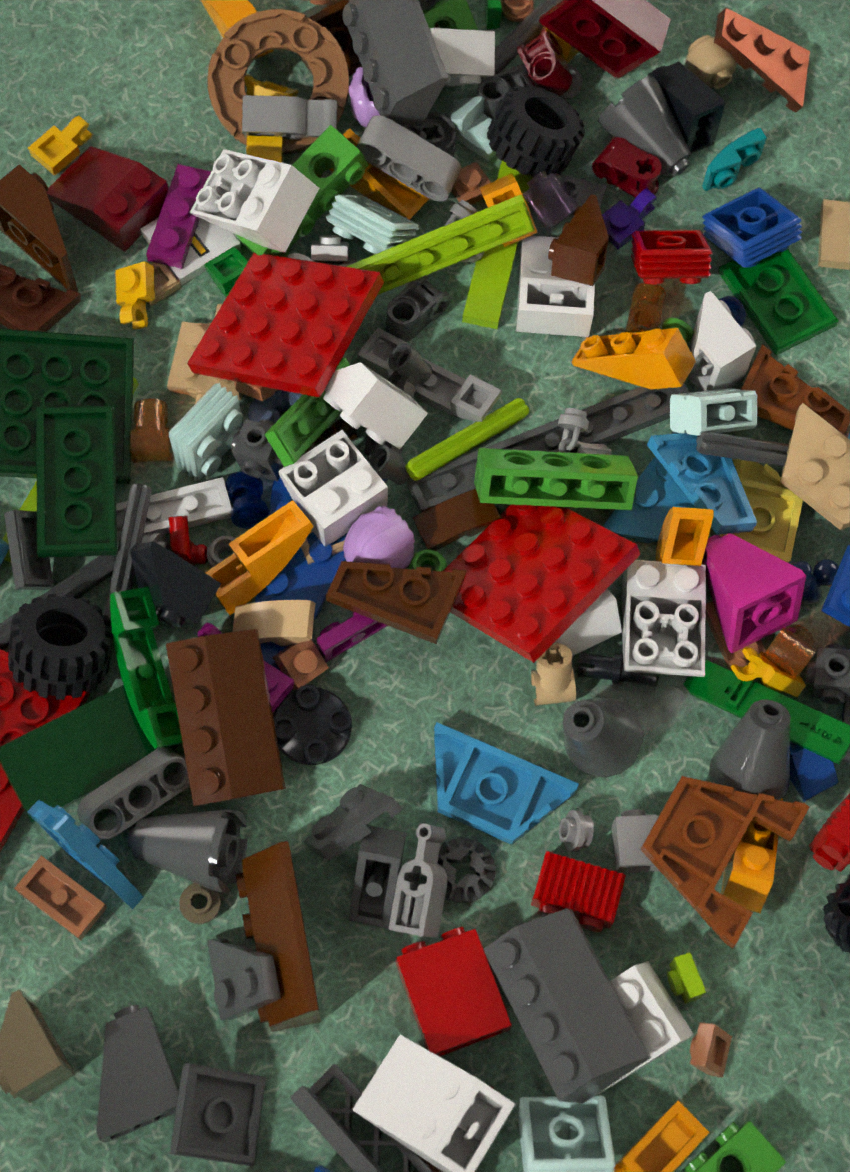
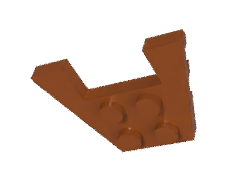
(700, 834)

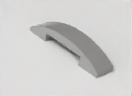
(443, 390)

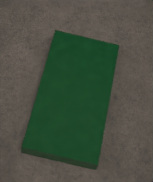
(76, 481)
(75, 752)

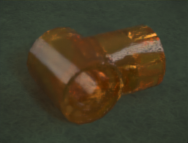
(646, 308)
(151, 437)
(791, 649)

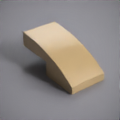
(277, 621)

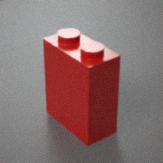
(452, 992)

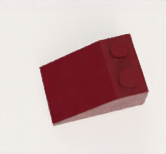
(610, 32)
(110, 195)

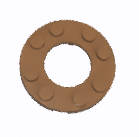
(260, 34)

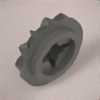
(482, 862)

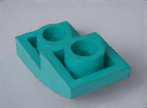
(726, 165)

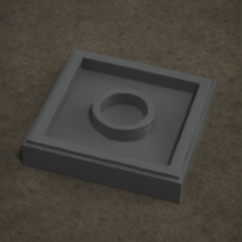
(217, 1115)

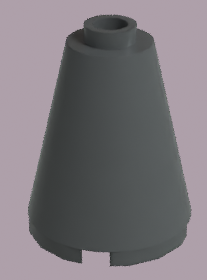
(649, 124)
(602, 736)
(756, 752)
(193, 845)

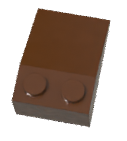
(31, 224)

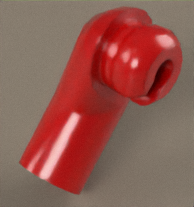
(182, 545)

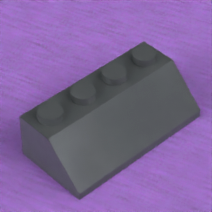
(396, 57)
(566, 1005)

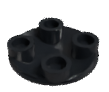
(312, 725)

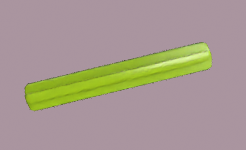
(466, 439)

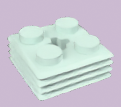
(370, 222)
(206, 432)
(565, 1135)

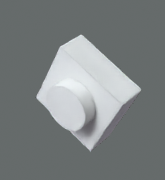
(330, 249)

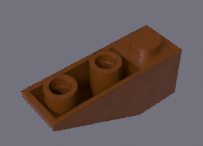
(582, 246)

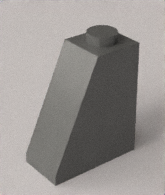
(135, 1075)

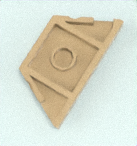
(819, 467)

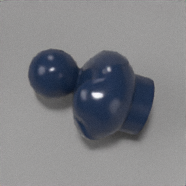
(823, 574)

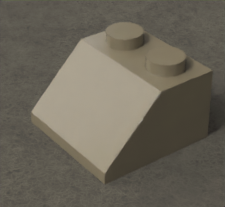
(29, 1052)

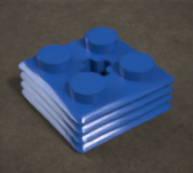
(752, 227)

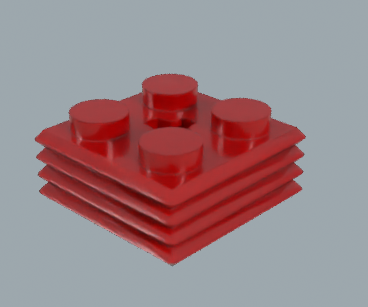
(671, 255)

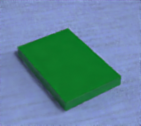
(779, 300)

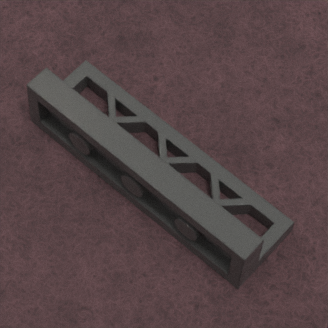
(340, 1134)

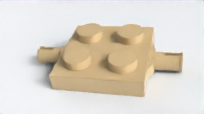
(181, 377)

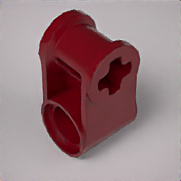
(546, 63)
(626, 165)

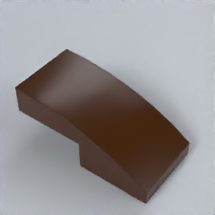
(454, 519)

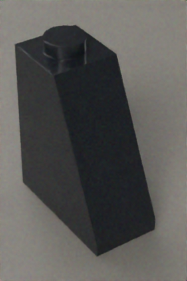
(692, 103)

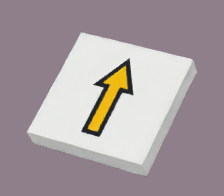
(206, 244)

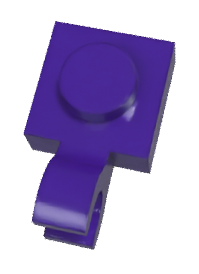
(624, 219)

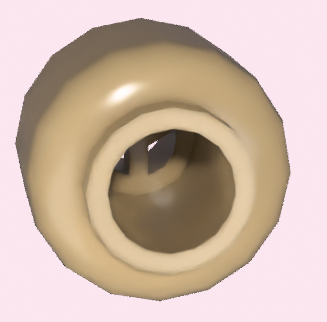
(710, 62)

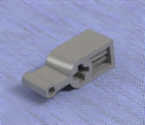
(287, 116)
(416, 905)

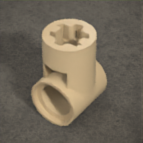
(554, 676)

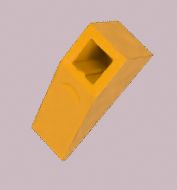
(641, 358)
(751, 868)

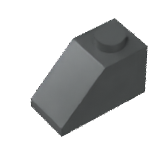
(377, 876)

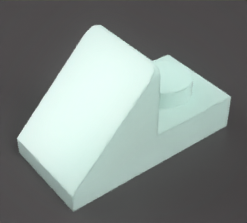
(471, 125)

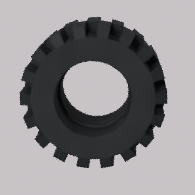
(535, 131)
(59, 646)

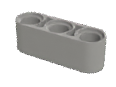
(409, 158)
(115, 793)

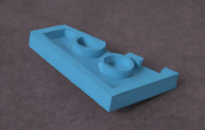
(706, 481)

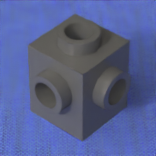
(254, 451)
(830, 674)

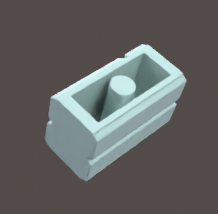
(713, 411)

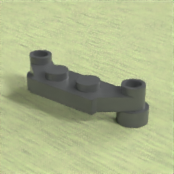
(408, 372)

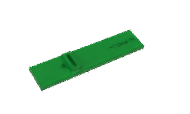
(807, 725)

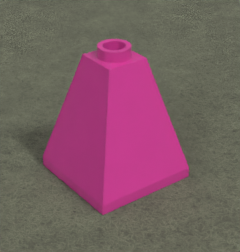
(750, 590)

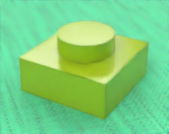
(685, 979)

